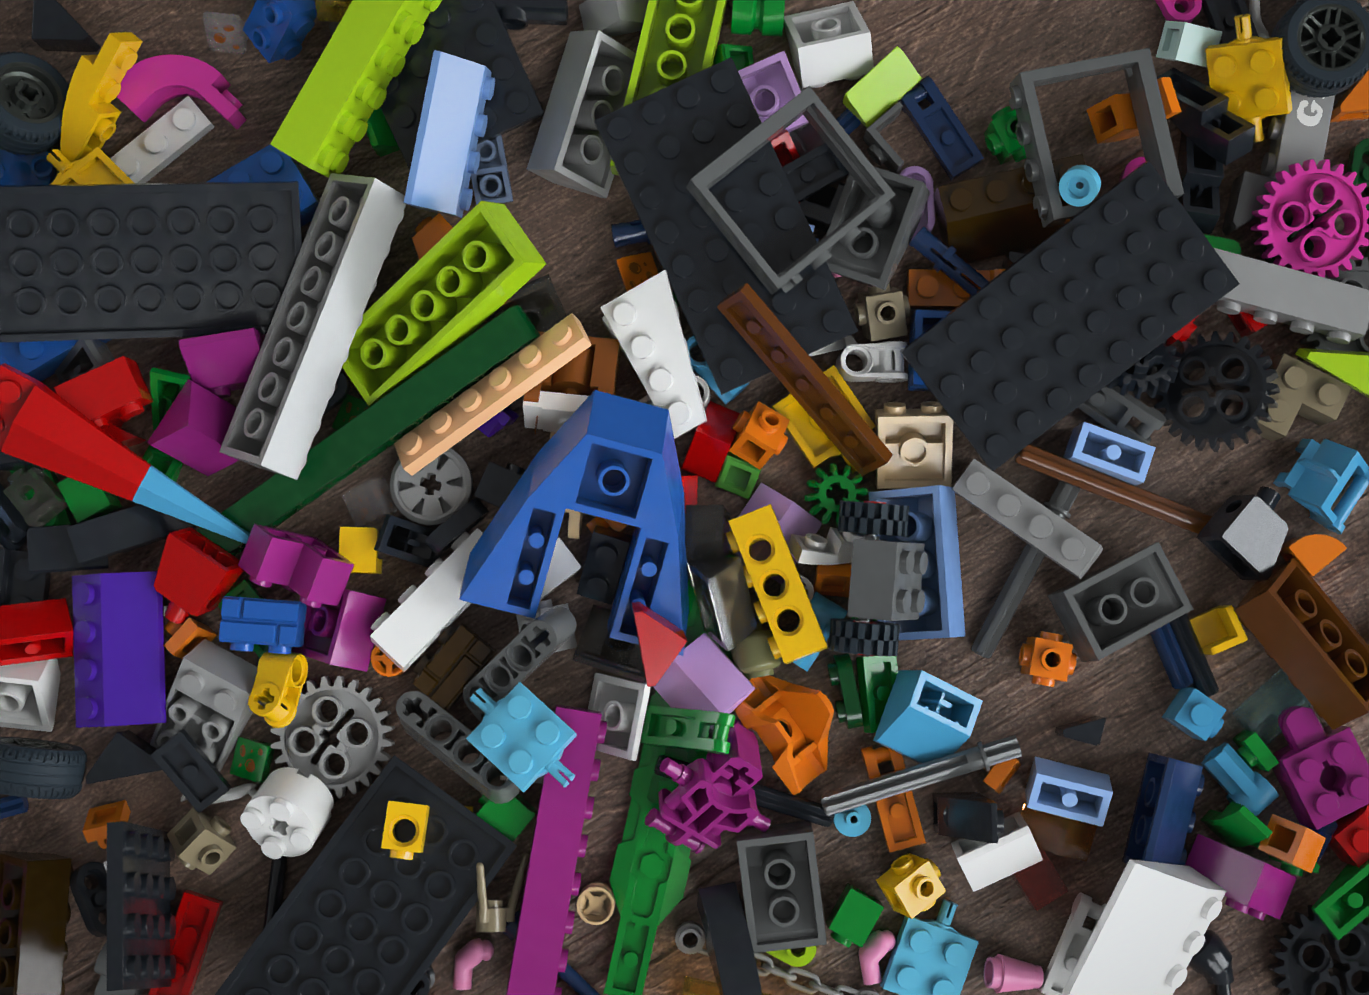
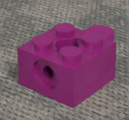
(1309, 766)

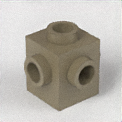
(882, 313)
(202, 841)

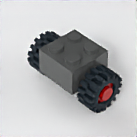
(882, 580)

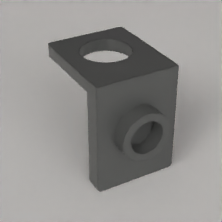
(878, 147)

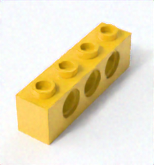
(764, 526)

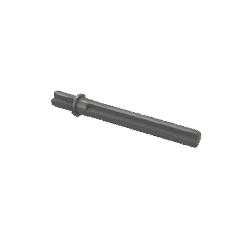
(1020, 579)
(921, 775)

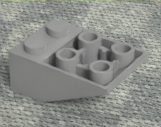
(209, 701)

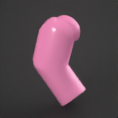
(872, 952)
(467, 959)

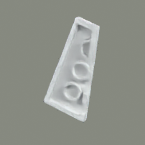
(654, 342)

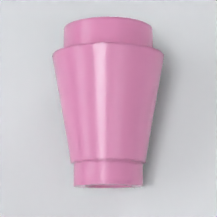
(1011, 974)

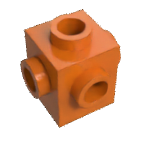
(764, 429)
(1033, 656)

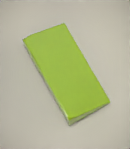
(881, 87)

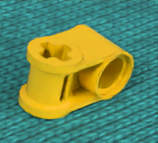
(277, 683)

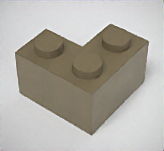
(1303, 393)

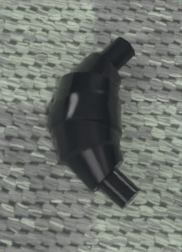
(1214, 963)

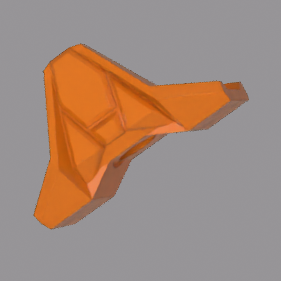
(808, 717)

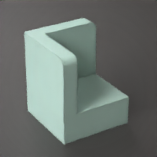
(1186, 42)

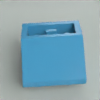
(926, 717)

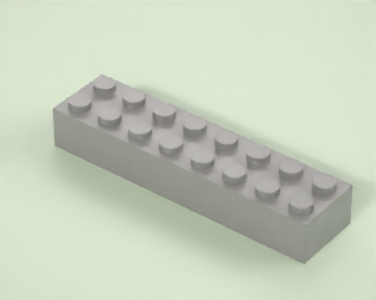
(314, 324)

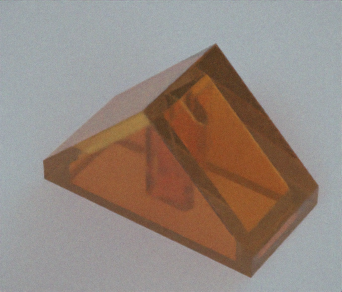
(1060, 834)

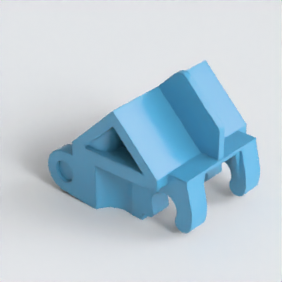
(1320, 478)

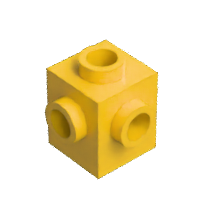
(911, 885)

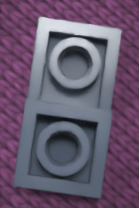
(492, 177)

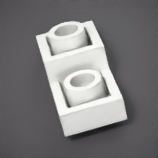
(820, 551)

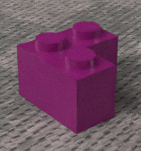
(297, 564)
(1248, 882)

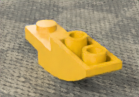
(87, 111)

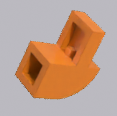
(1115, 118)

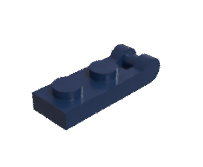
(941, 129)

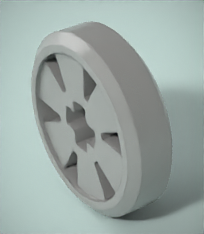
(435, 509)

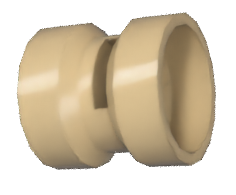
(599, 908)

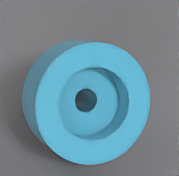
(1079, 185)
(855, 827)

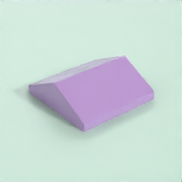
(772, 86)
(789, 515)
(704, 680)

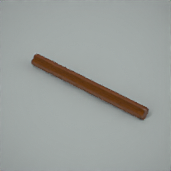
(1112, 488)

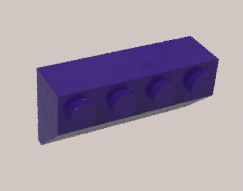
(118, 650)

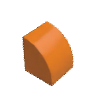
(1312, 551)
(1292, 843)

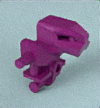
(711, 794)

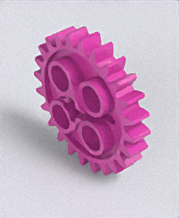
(1296, 193)

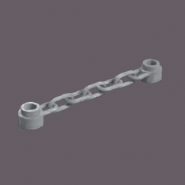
(788, 975)

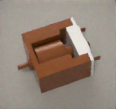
(563, 392)

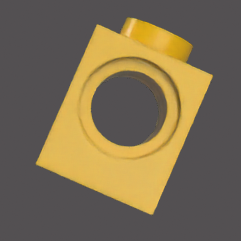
(395, 813)

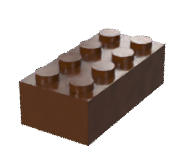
(1310, 642)

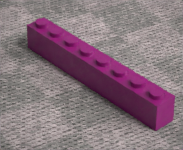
(553, 860)

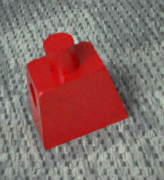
(194, 574)

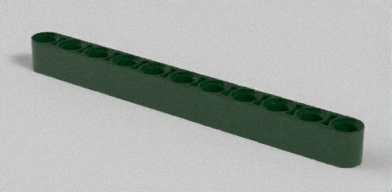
(380, 425)

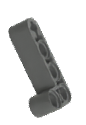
(521, 656)
(454, 748)

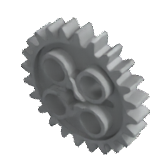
(358, 757)

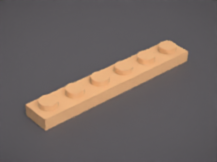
(492, 394)

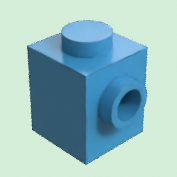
(1195, 714)

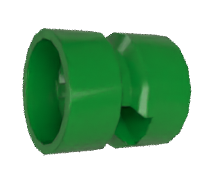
(758, 14)

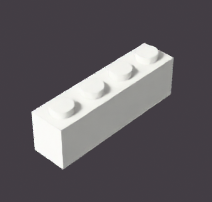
(425, 609)

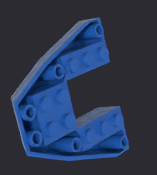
(610, 463)

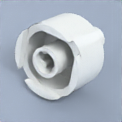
(288, 813)

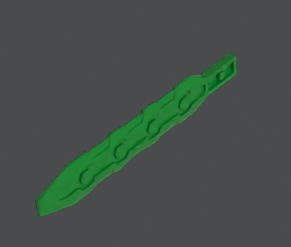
(647, 869)

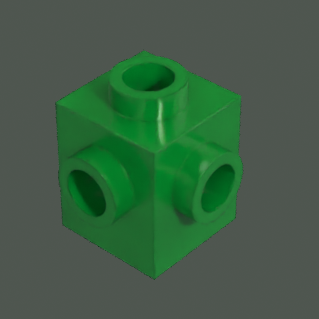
(1001, 139)

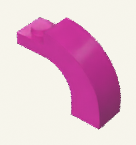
(172, 76)

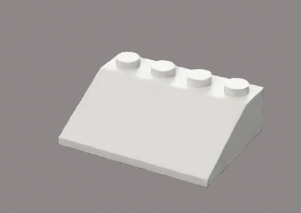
(1147, 931)

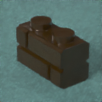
(453, 665)

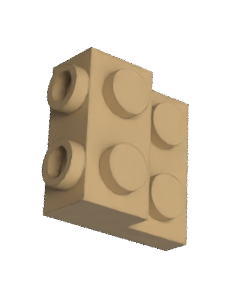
(919, 445)

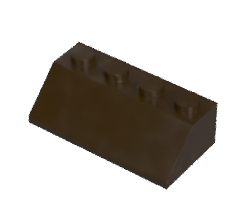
(994, 213)
(33, 922)

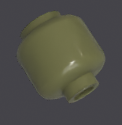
(754, 654)

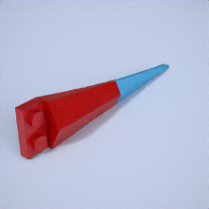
(58, 437)

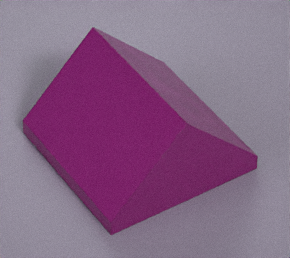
(196, 429)

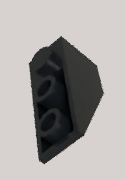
(967, 816)

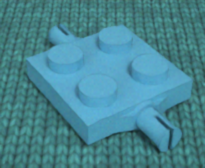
(522, 737)
(929, 956)

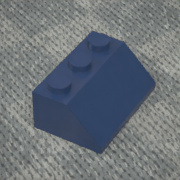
(1164, 811)

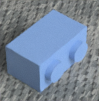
(1109, 453)
(1068, 791)

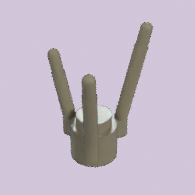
(490, 913)

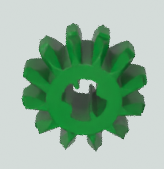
(843, 485)

